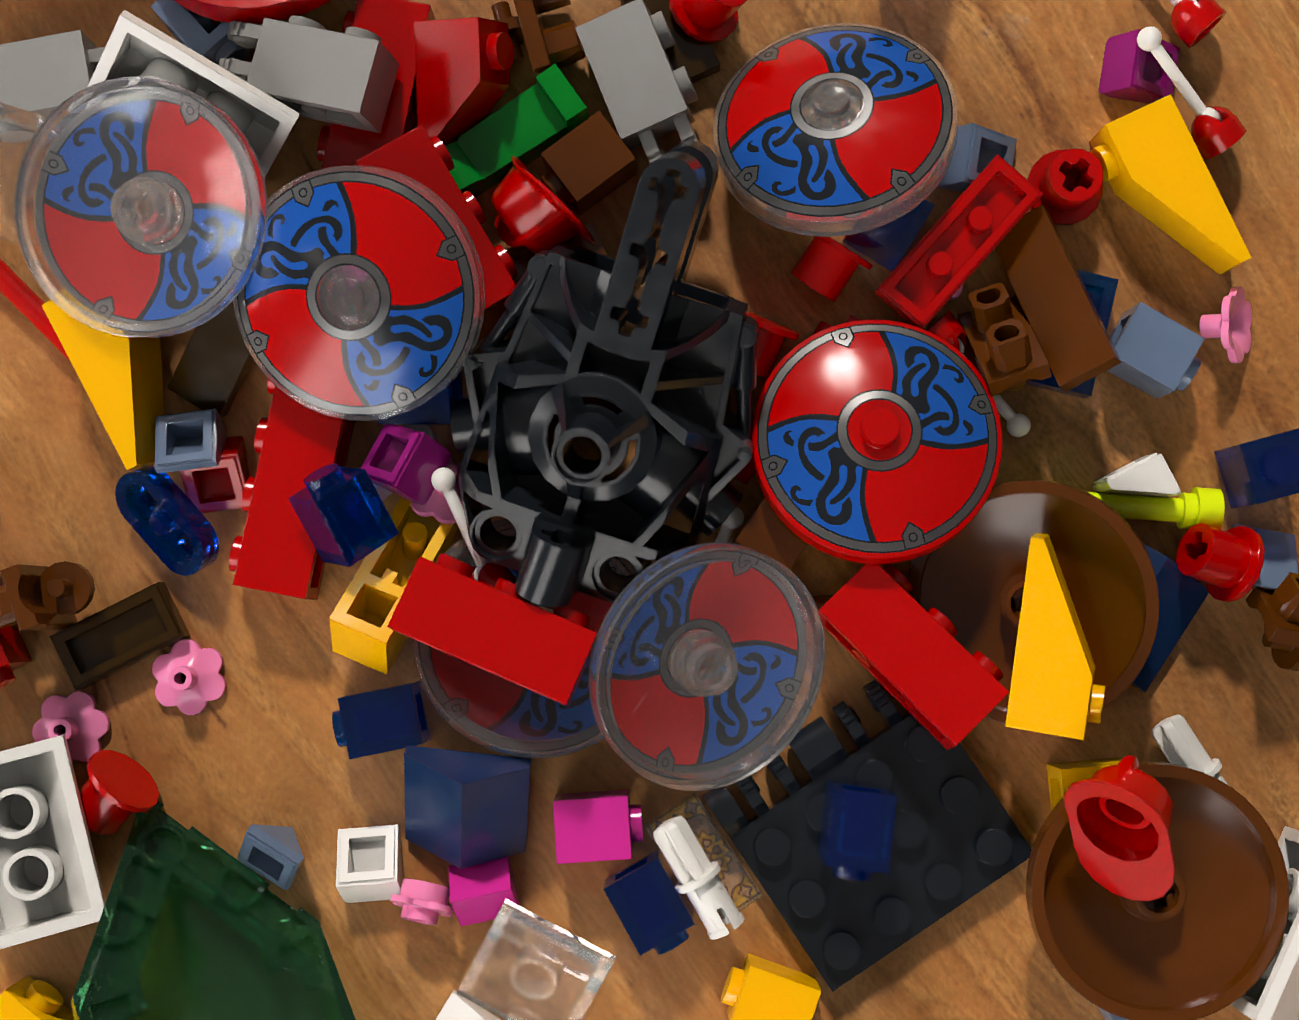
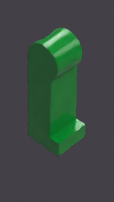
(517, 129)

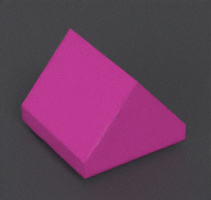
(481, 890)

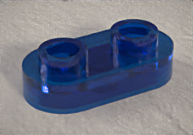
(167, 520)

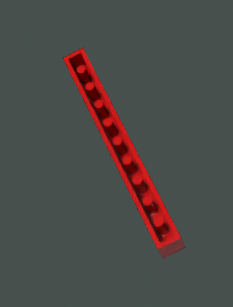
(294, 439)

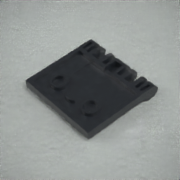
(944, 848)

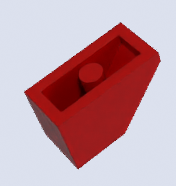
(459, 73)

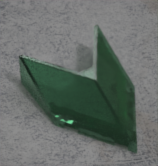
(202, 939)

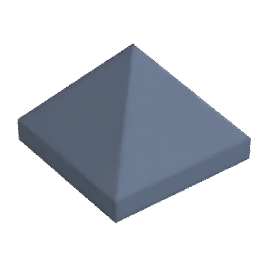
(272, 853)

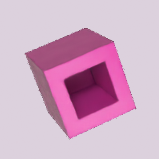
(596, 826)

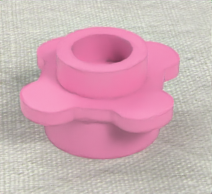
(422, 901)

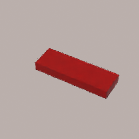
(958, 243)

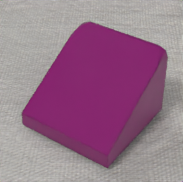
(1134, 73)
(405, 461)

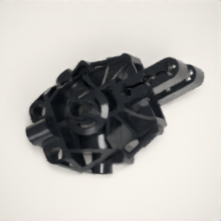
(653, 352)

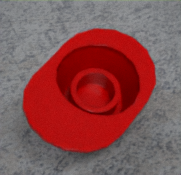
(532, 213)
(1123, 830)

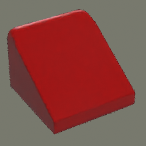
(222, 485)

